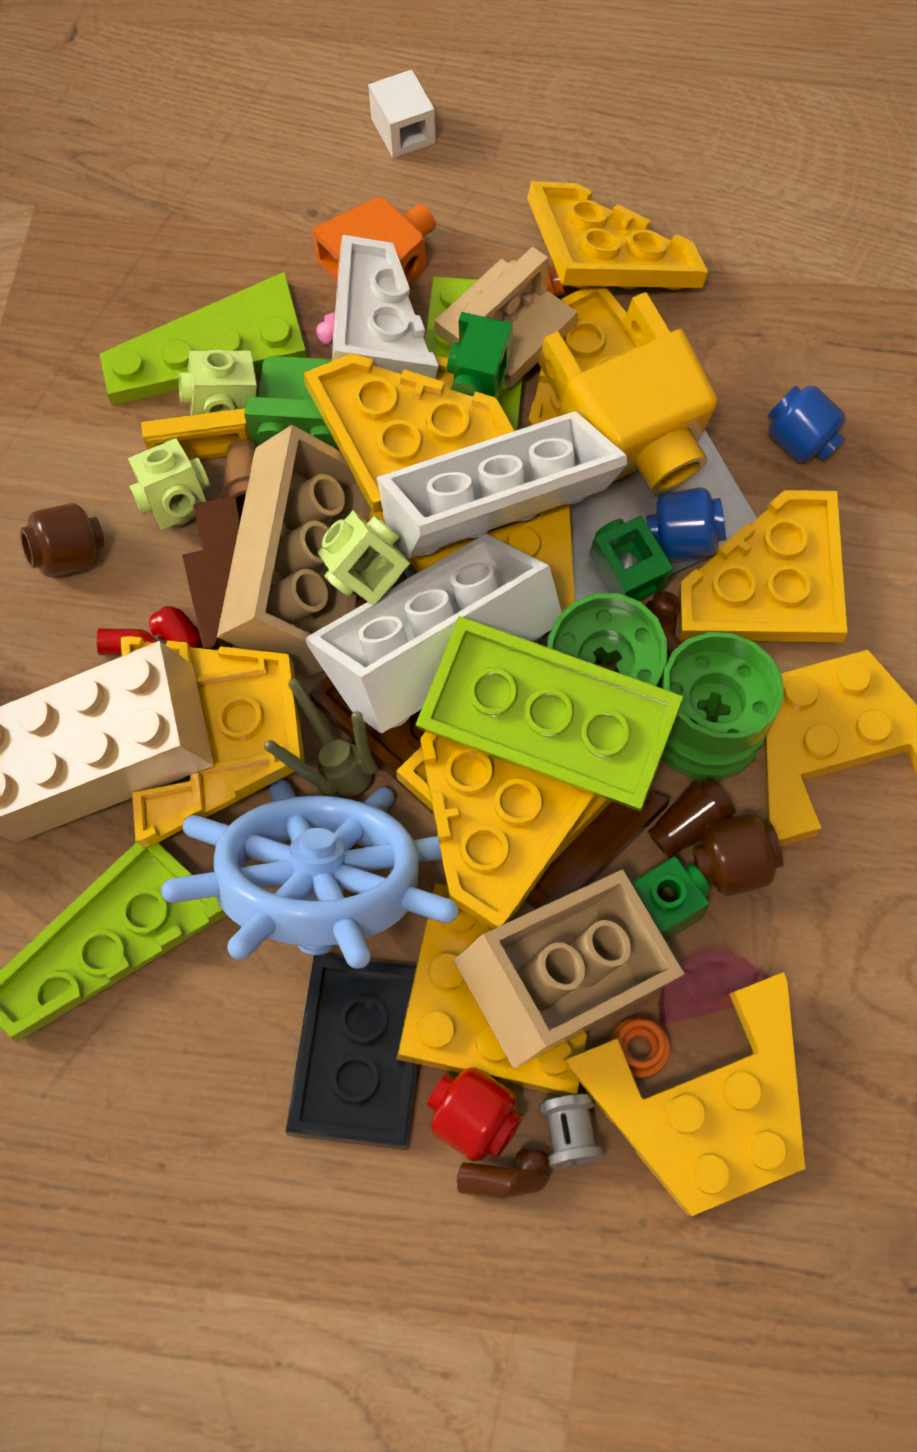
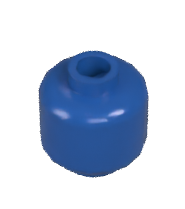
(806, 424)
(688, 524)

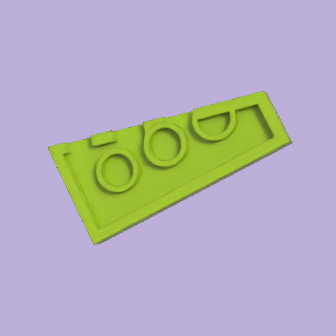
(250, 320)
(100, 940)

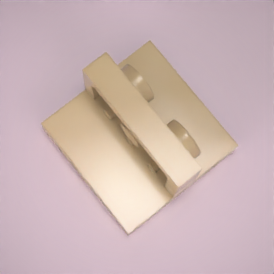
(516, 295)

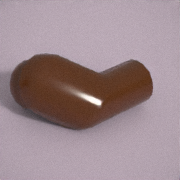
(504, 1181)

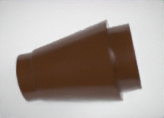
(688, 815)

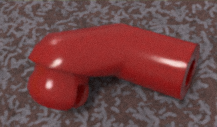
(174, 625)

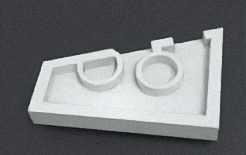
(375, 310)

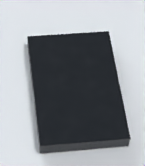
(347, 1061)

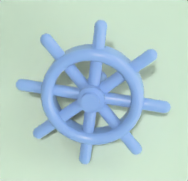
(313, 873)

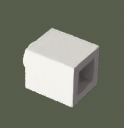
(402, 113)

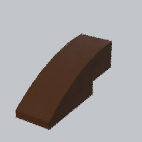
(210, 568)

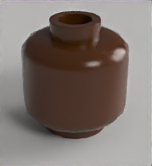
(61, 540)
(738, 854)

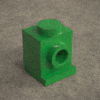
(480, 355)
(638, 545)
(687, 886)

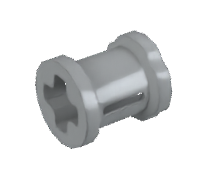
(571, 1131)

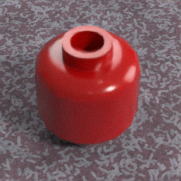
(474, 1114)

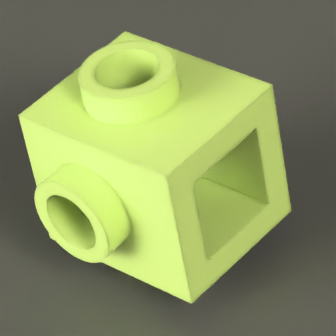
(217, 381)
(168, 483)
(362, 557)

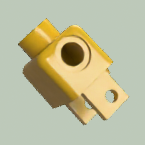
(643, 401)

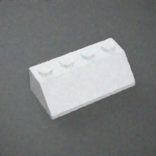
(497, 482)
(390, 651)

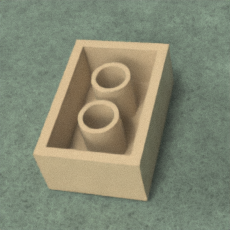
(567, 967)

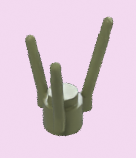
(342, 766)

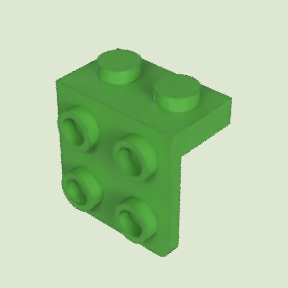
(285, 401)

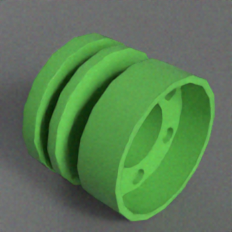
(613, 631)
(733, 686)

